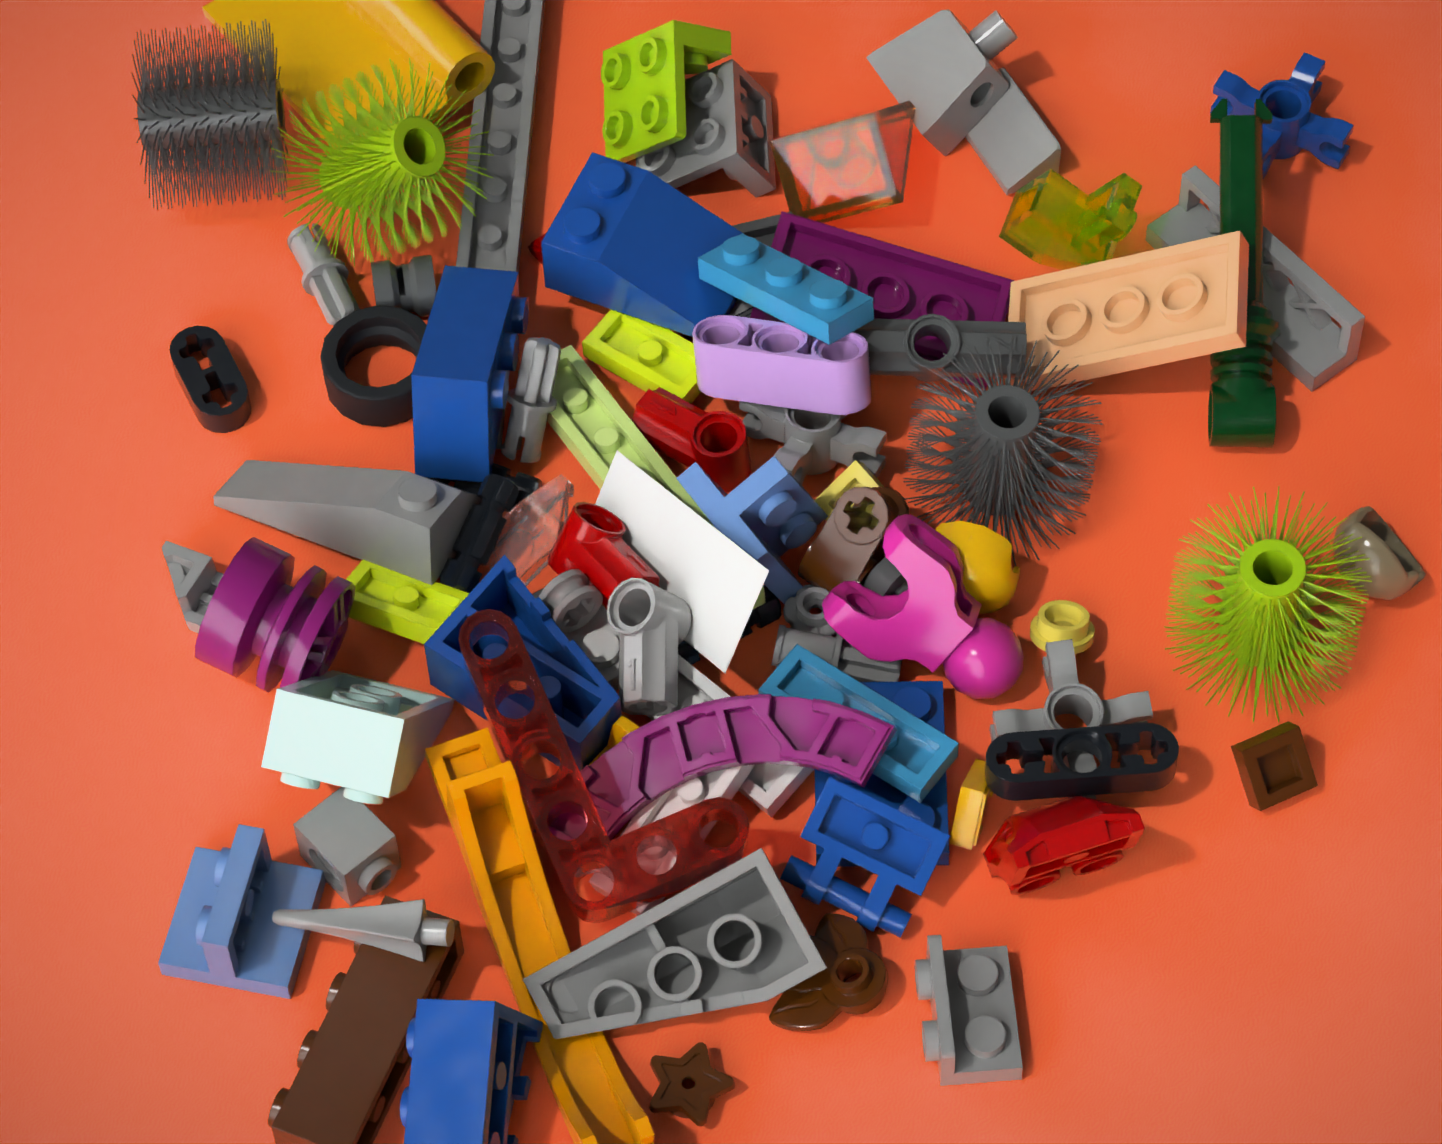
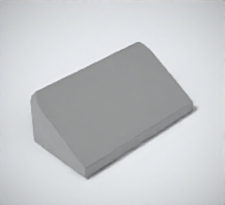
(1014, 141)

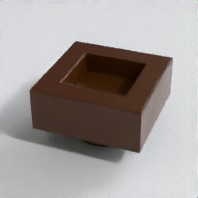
(1274, 766)

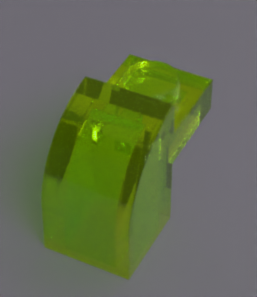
(1066, 226)

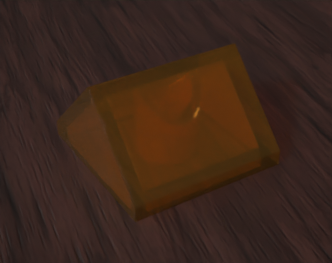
(846, 163)

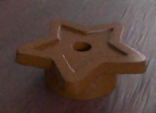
(691, 1102)

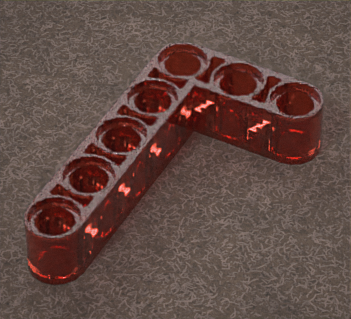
(567, 792)

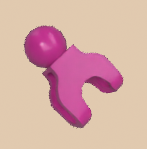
(929, 620)

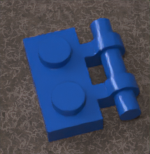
(873, 837)

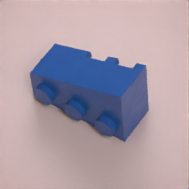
(465, 371)
(573, 684)
(465, 1071)

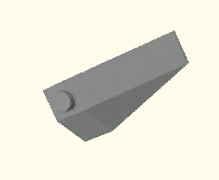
(362, 512)
(695, 953)

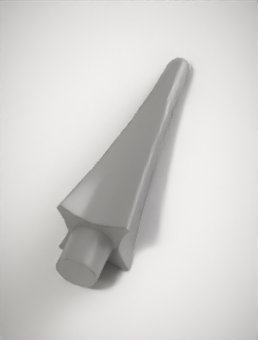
(392, 927)

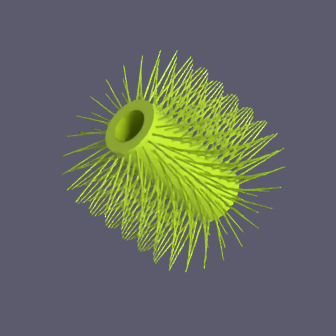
(381, 162)
(1266, 604)

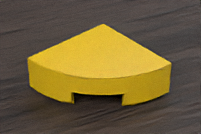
(970, 807)

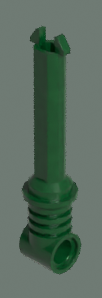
(1241, 391)

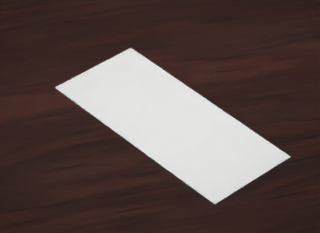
(688, 556)

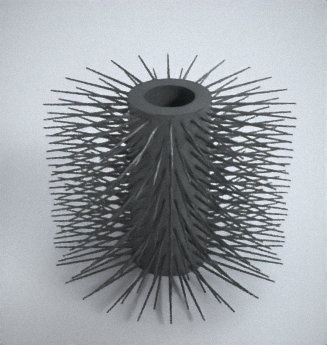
(211, 114)
(1002, 448)

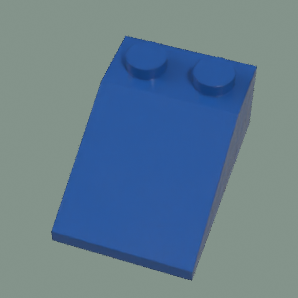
(635, 247)

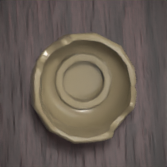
(1390, 563)

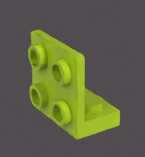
(647, 85)

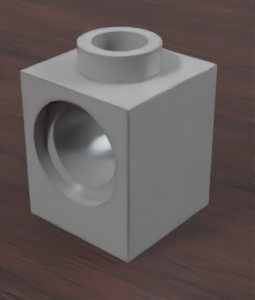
(349, 846)

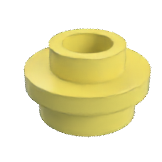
(1062, 621)

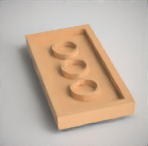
(1135, 310)

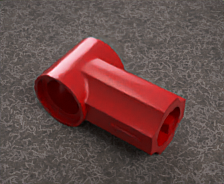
(695, 436)
(595, 545)

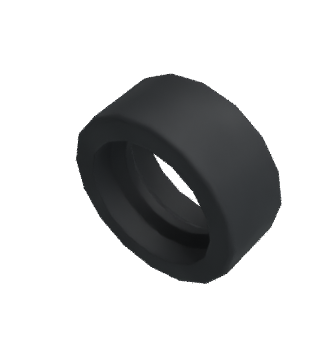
(361, 331)

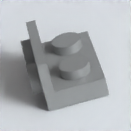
(972, 1014)

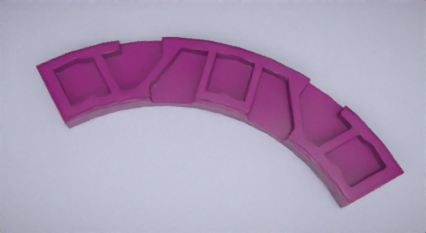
(726, 736)

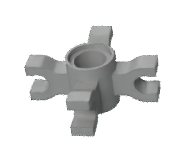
(814, 439)
(1071, 697)

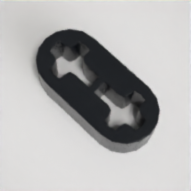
(199, 383)

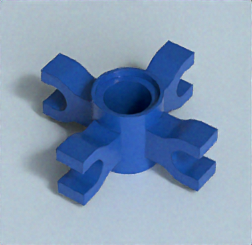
(1292, 122)

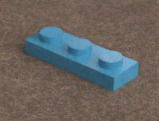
(786, 288)
(917, 750)

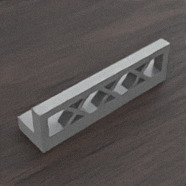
(1300, 309)

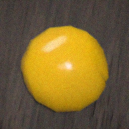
(985, 563)

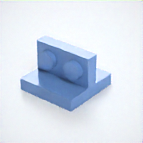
(760, 516)
(225, 920)

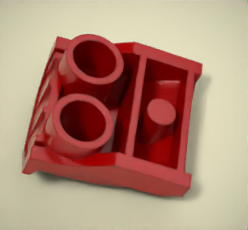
(1058, 835)

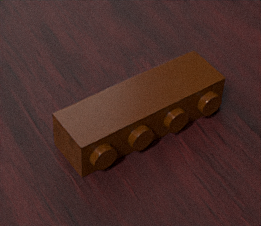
(360, 1050)

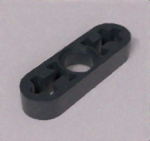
(1098, 740)

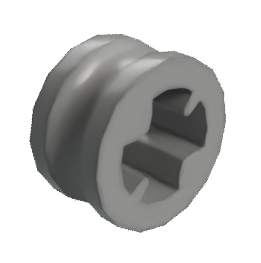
(571, 600)

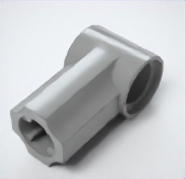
(650, 630)

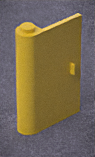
(337, 38)

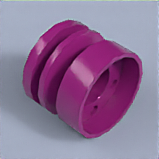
(263, 616)

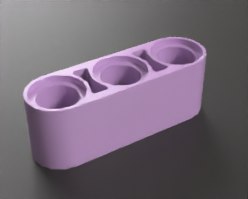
(780, 365)

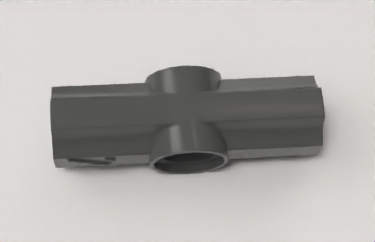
(894, 353)

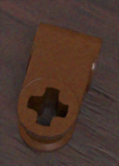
(848, 544)

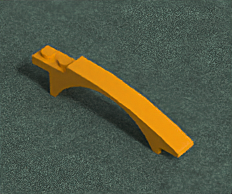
(517, 907)

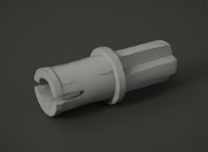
(322, 273)
(532, 399)
(837, 653)

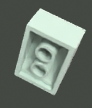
(352, 734)

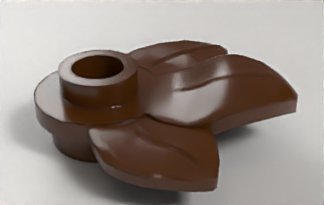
(825, 995)

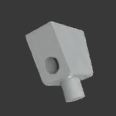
(946, 73)

